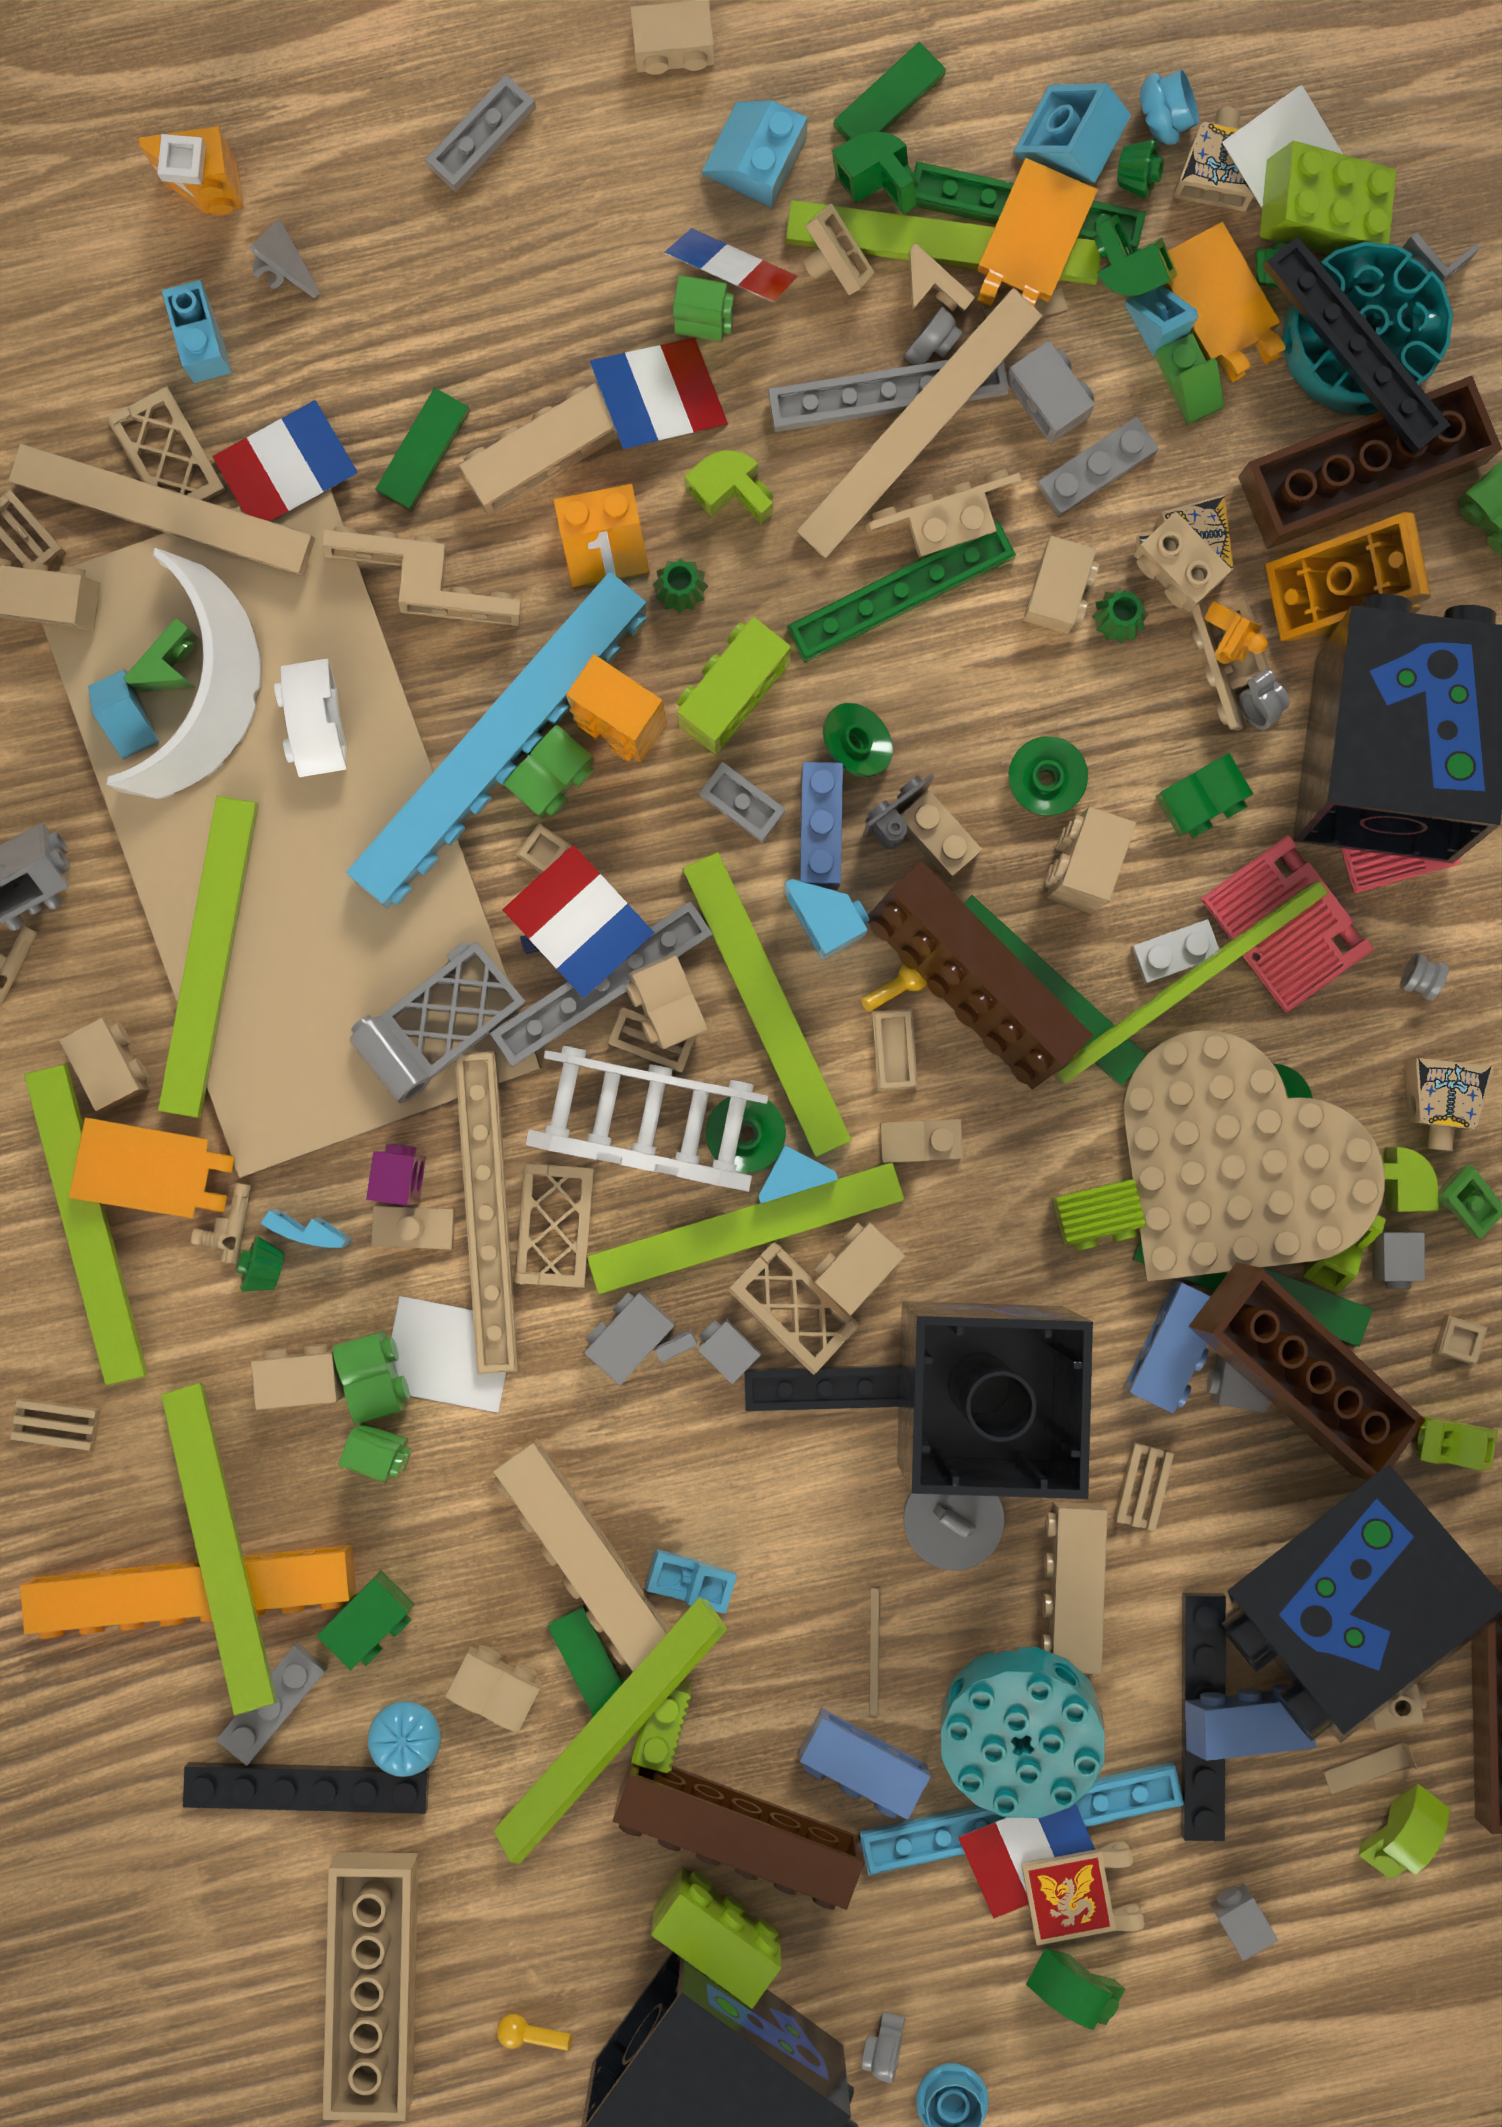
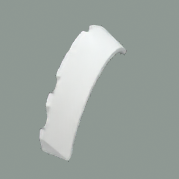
(224, 696)

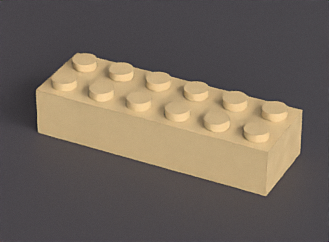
(370, 1986)

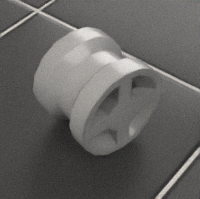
(1424, 976)

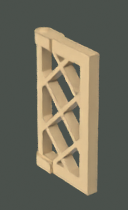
(180, 425)
(580, 1246)
(762, 1312)

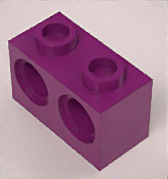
(396, 1175)

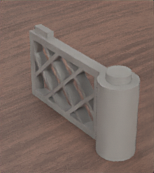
(395, 1056)

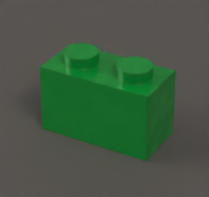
(366, 1620)

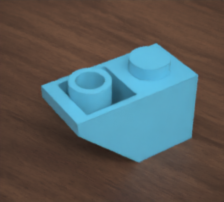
(196, 332)

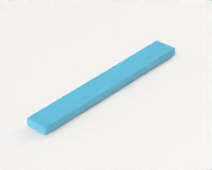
(937, 1835)

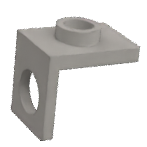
(1426, 256)

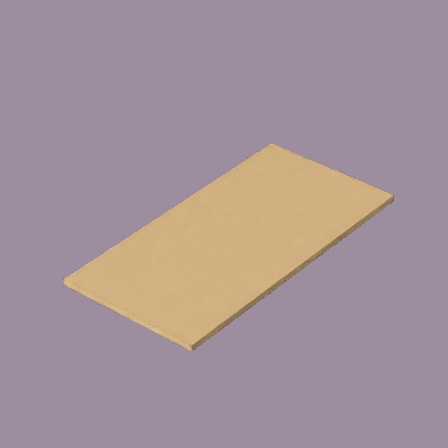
(307, 938)

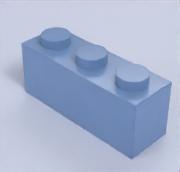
(821, 824)
(1170, 1351)
(1241, 1725)
(863, 1765)

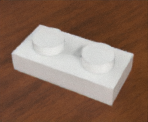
(1175, 951)

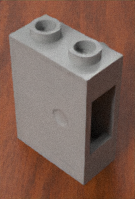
(31, 872)

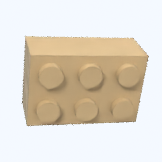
(1089, 860)

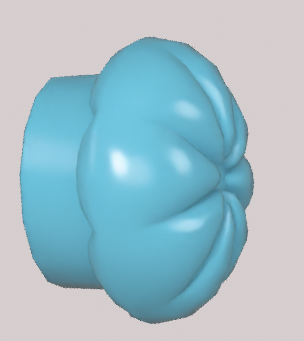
(1168, 106)
(404, 1739)
(952, 2097)

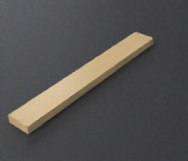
(919, 423)
(162, 509)
(486, 1212)

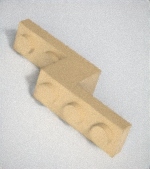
(421, 576)

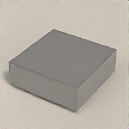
(676, 1345)

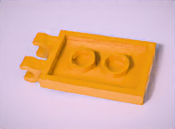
(1034, 233)
(1227, 300)
(146, 1169)

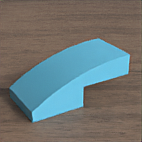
(316, 1233)
(689, 1579)

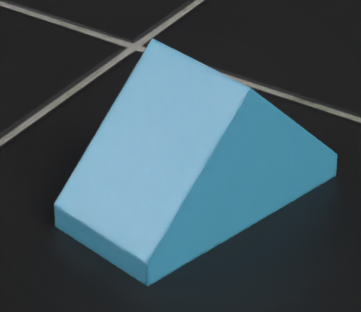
(1161, 317)
(121, 715)
(793, 1174)

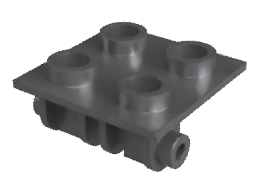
(886, 821)

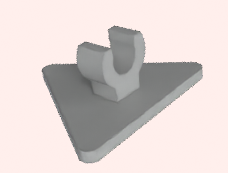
(278, 254)

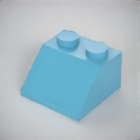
(1074, 129)
(757, 149)
(827, 916)

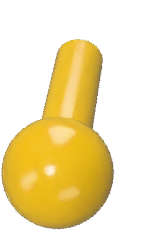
(907, 979)
(515, 2031)

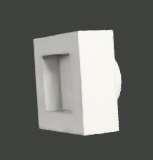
(181, 159)

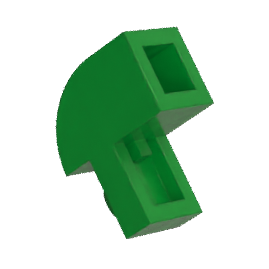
(875, 163)
(1130, 270)
(1074, 1990)

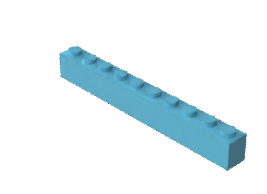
(496, 743)

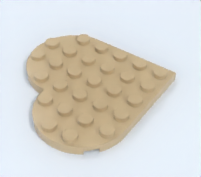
(1238, 1165)

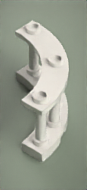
(643, 1155)

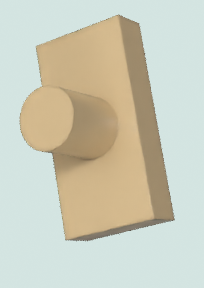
(836, 251)
(413, 1227)

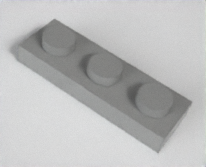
(480, 133)
(1097, 467)
(291, 1682)

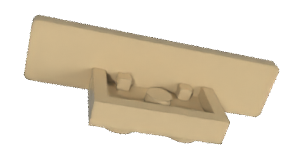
(950, 519)
(1226, 676)

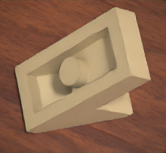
(927, 273)
(921, 1140)

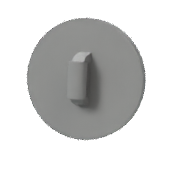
(953, 1529)

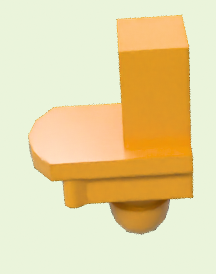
(1240, 636)

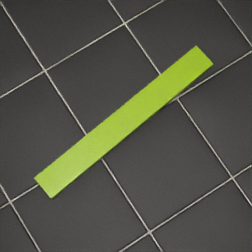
(943, 240)
(208, 956)
(1191, 981)
(767, 1004)
(745, 1228)
(86, 1229)
(219, 1549)
(610, 1730)

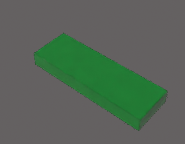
(891, 94)
(422, 449)
(586, 1657)

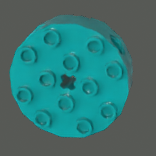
(1397, 300)
(1022, 1733)

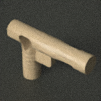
(11, 965)
(227, 1227)

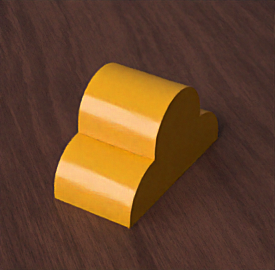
(1322, 582)

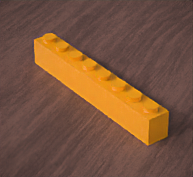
(177, 1591)

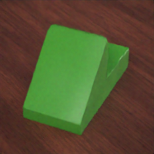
(1191, 378)
(155, 668)
(1471, 1201)

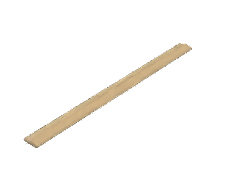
(874, 1652)

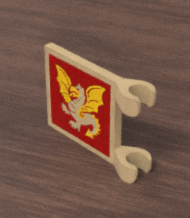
(1072, 1895)

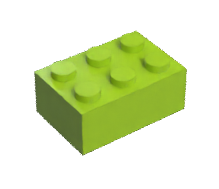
(1326, 199)
(733, 684)
(717, 1936)

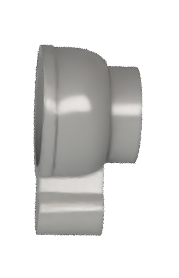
(936, 336)
(1263, 700)
(883, 2052)

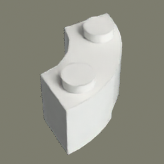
(312, 718)

